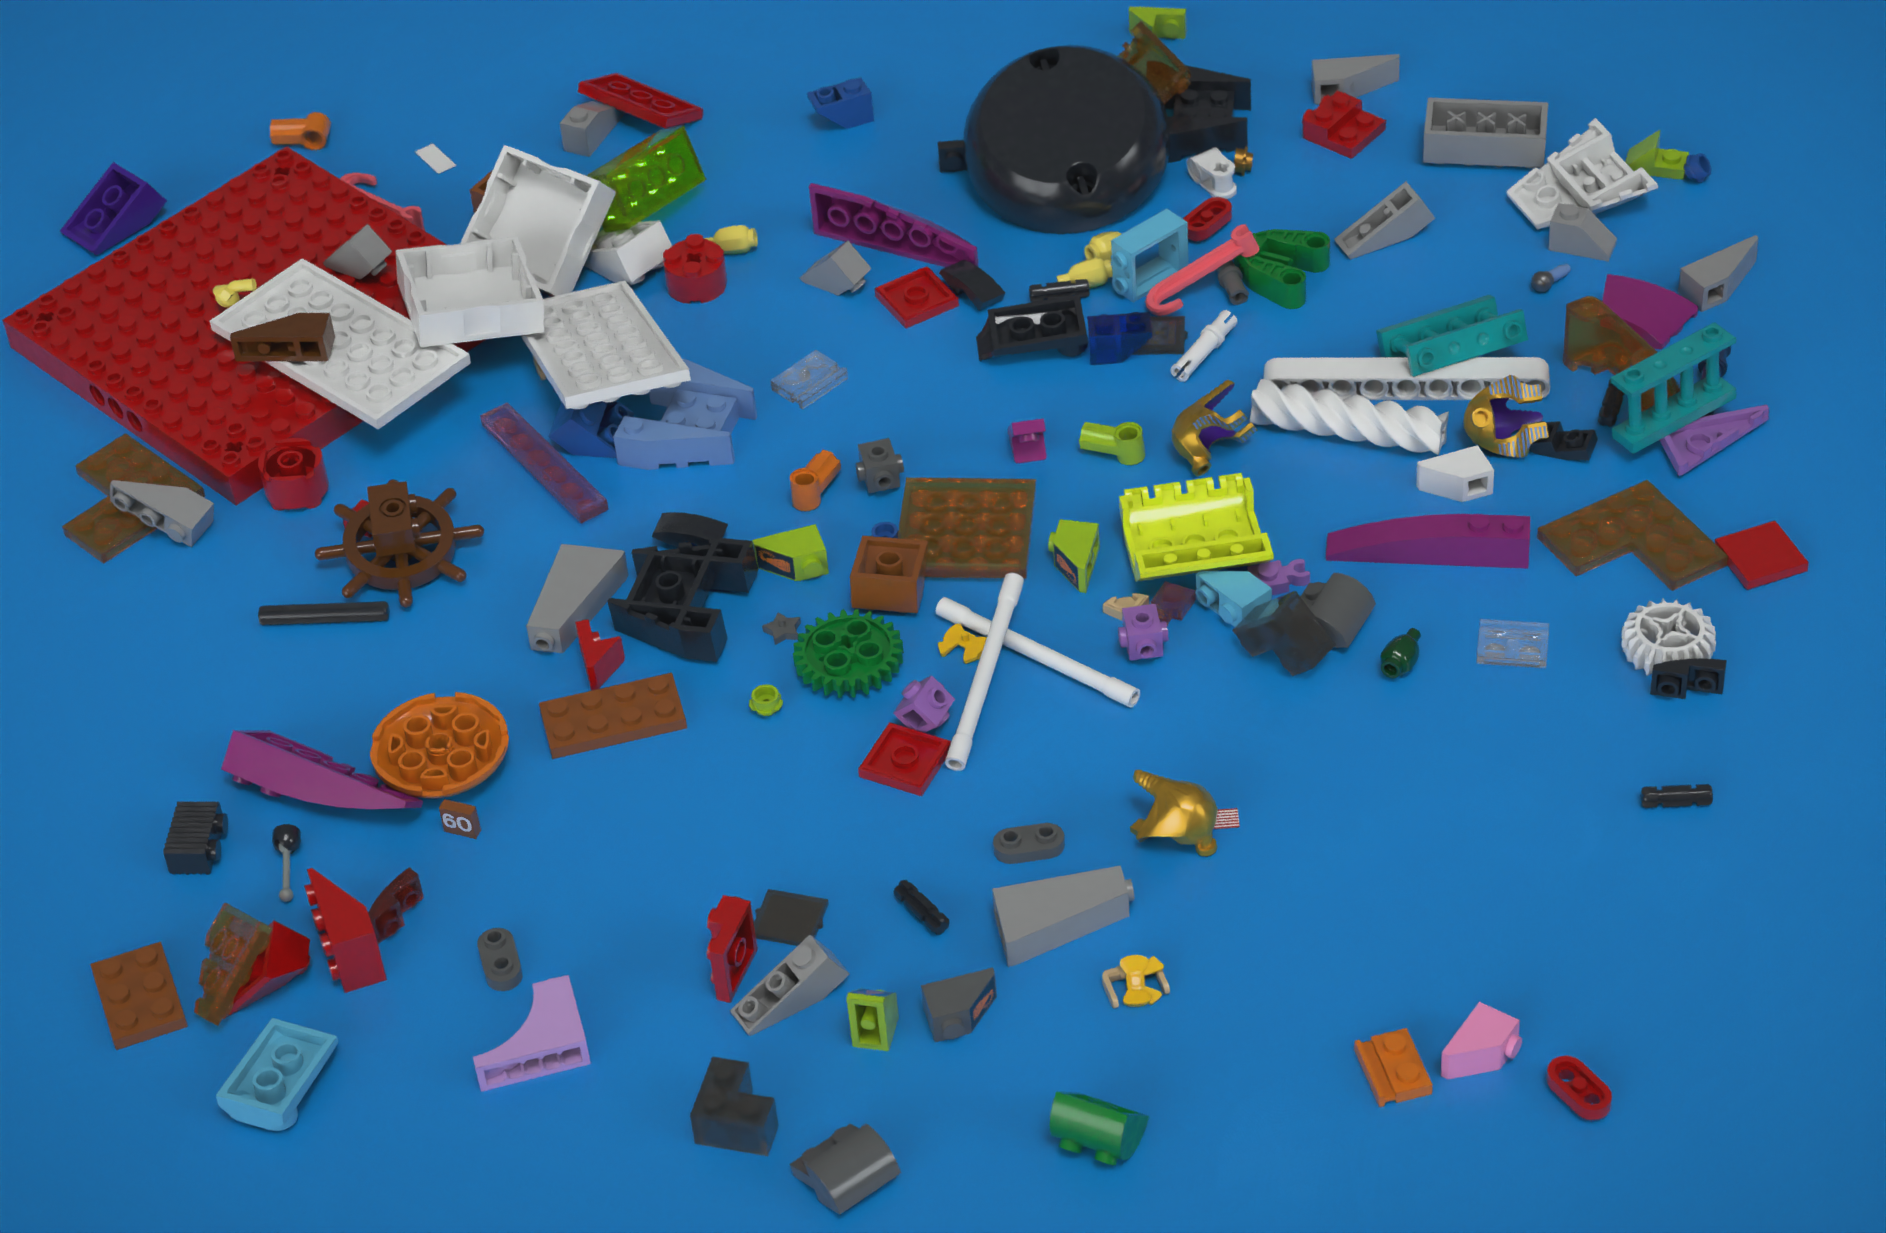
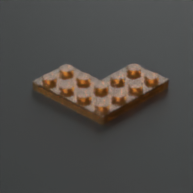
(1639, 523)
(103, 527)

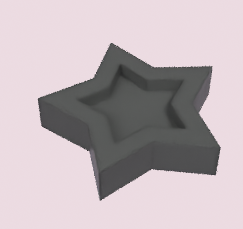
(782, 628)

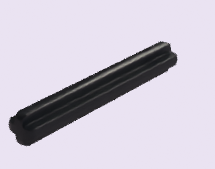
(323, 613)

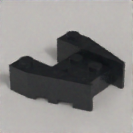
(1206, 114)
(672, 589)

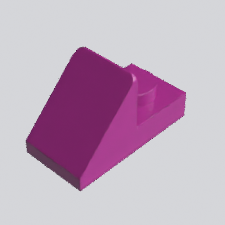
(1027, 440)

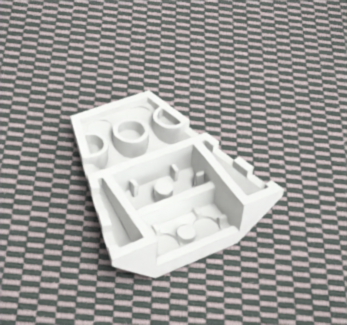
(1581, 175)

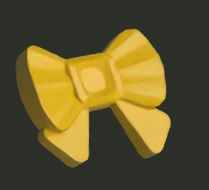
(957, 636)
(1135, 969)

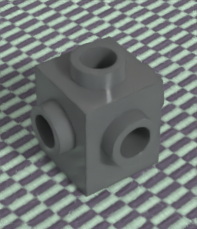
(879, 465)

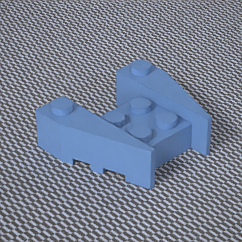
(694, 425)

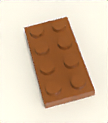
(612, 715)

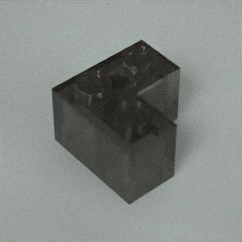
(1288, 630)
(728, 1112)

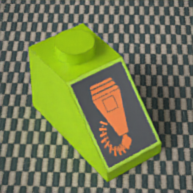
(1075, 551)
(792, 554)
(872, 1018)

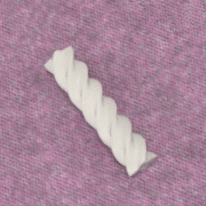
(1350, 418)

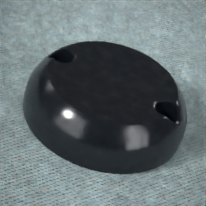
(1066, 140)

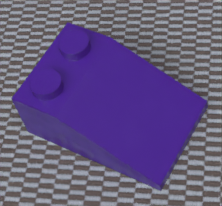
(113, 210)

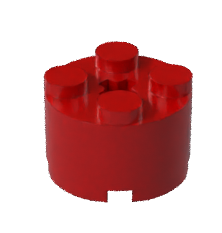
(695, 270)
(293, 474)

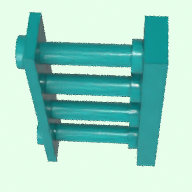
(1452, 335)
(1683, 407)

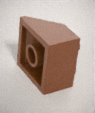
(889, 574)

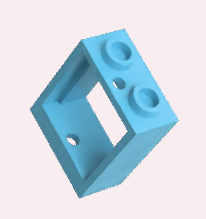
(1162, 228)

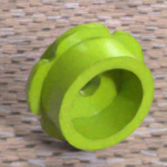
(765, 700)

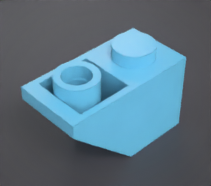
(1231, 593)

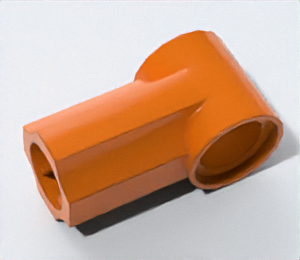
(310, 131)
(812, 480)

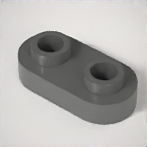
(1028, 843)
(500, 959)

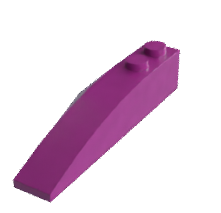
(885, 228)
(1436, 540)
(305, 773)

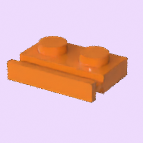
(1393, 1067)

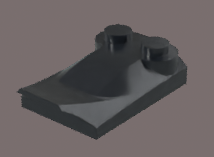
(1034, 327)

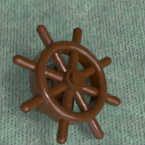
(398, 539)

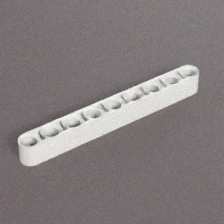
(1391, 378)

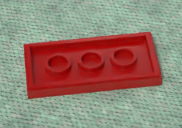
(640, 100)

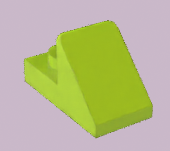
(1161, 21)
(1657, 161)

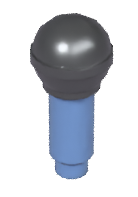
(1543, 280)

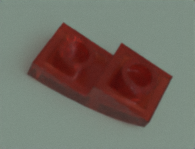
(394, 900)

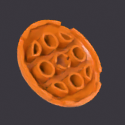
(439, 745)

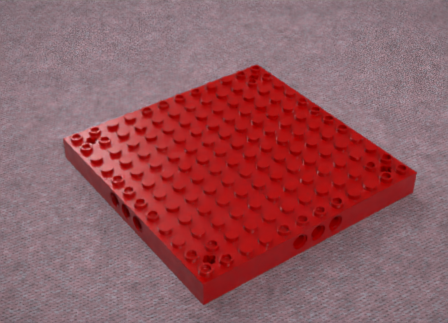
(140, 332)

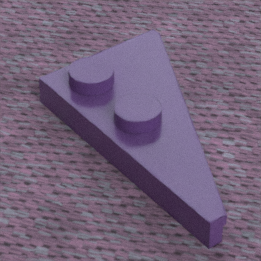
(1709, 435)

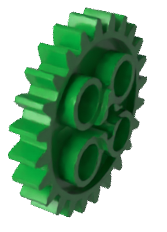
(848, 653)

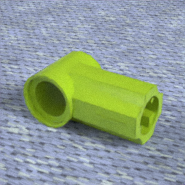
(1124, 441)

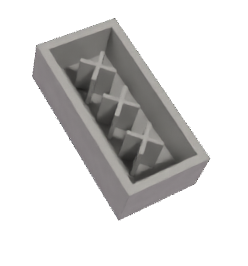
(1485, 132)

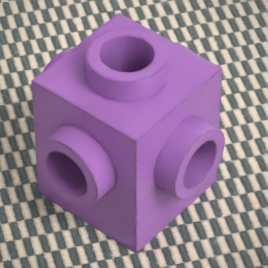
(1142, 632)
(924, 705)

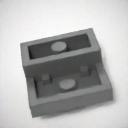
(1339, 606)
(846, 1166)

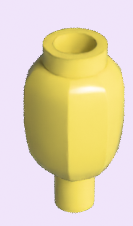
(735, 239)
(1100, 245)
(1094, 270)

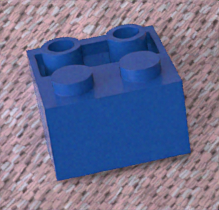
(589, 429)

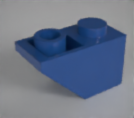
(844, 103)

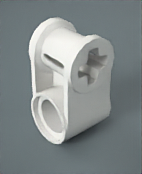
(1213, 173)

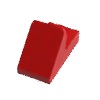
(599, 656)

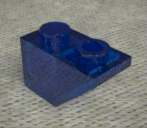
(1117, 336)

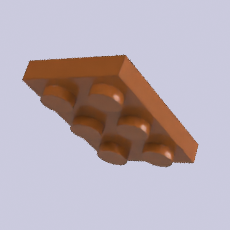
(138, 995)

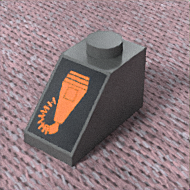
(958, 1003)

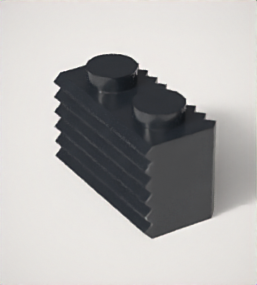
(195, 837)

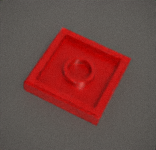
(916, 297)
(1762, 555)
(905, 759)

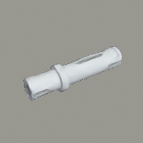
(1210, 337)

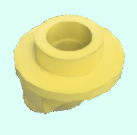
(228, 294)

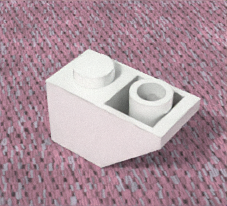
(1457, 475)

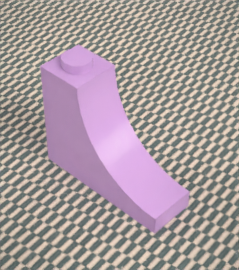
(544, 1045)

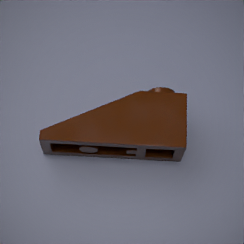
(286, 339)

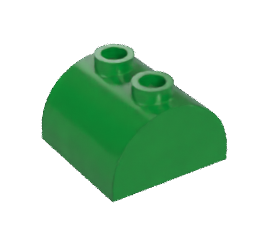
(1096, 1125)

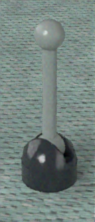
(286, 840)

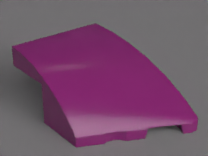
(1648, 308)

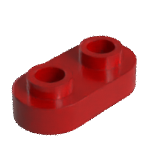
(1208, 218)
(1581, 1089)

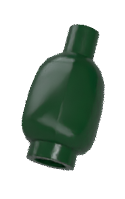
(1400, 654)

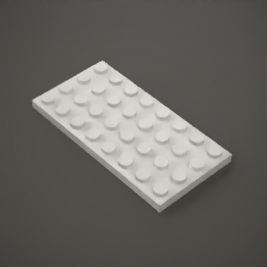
(603, 347)
(375, 355)

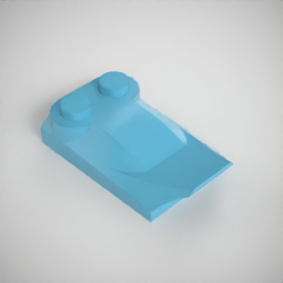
(275, 1075)

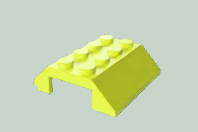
(1194, 529)

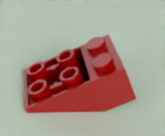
(347, 934)

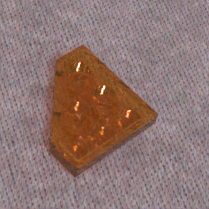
(234, 945)

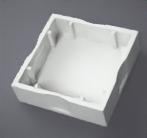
(549, 211)
(469, 291)

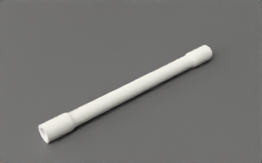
(1109, 686)
(962, 740)

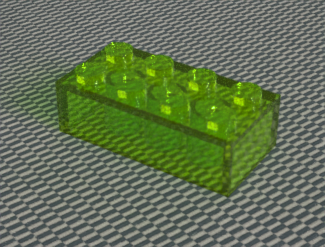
(649, 177)

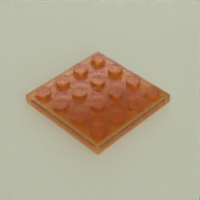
(970, 524)

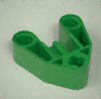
(1279, 264)

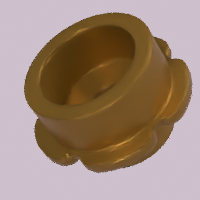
(1243, 160)

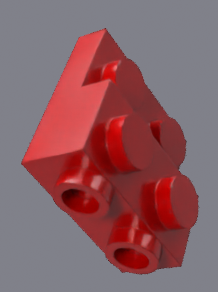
(1341, 125)
(731, 944)

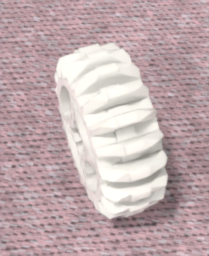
(1667, 634)

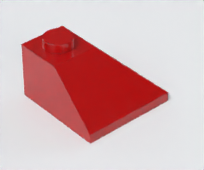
(276, 966)

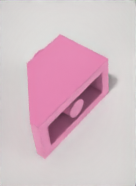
(1481, 1043)

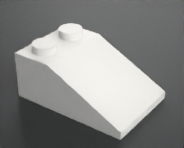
(629, 252)

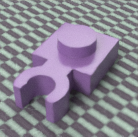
(1279, 576)

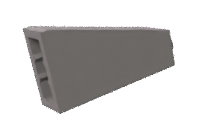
(573, 592)
(1058, 910)

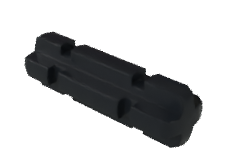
(1059, 289)
(1610, 405)
(1676, 795)
(921, 907)

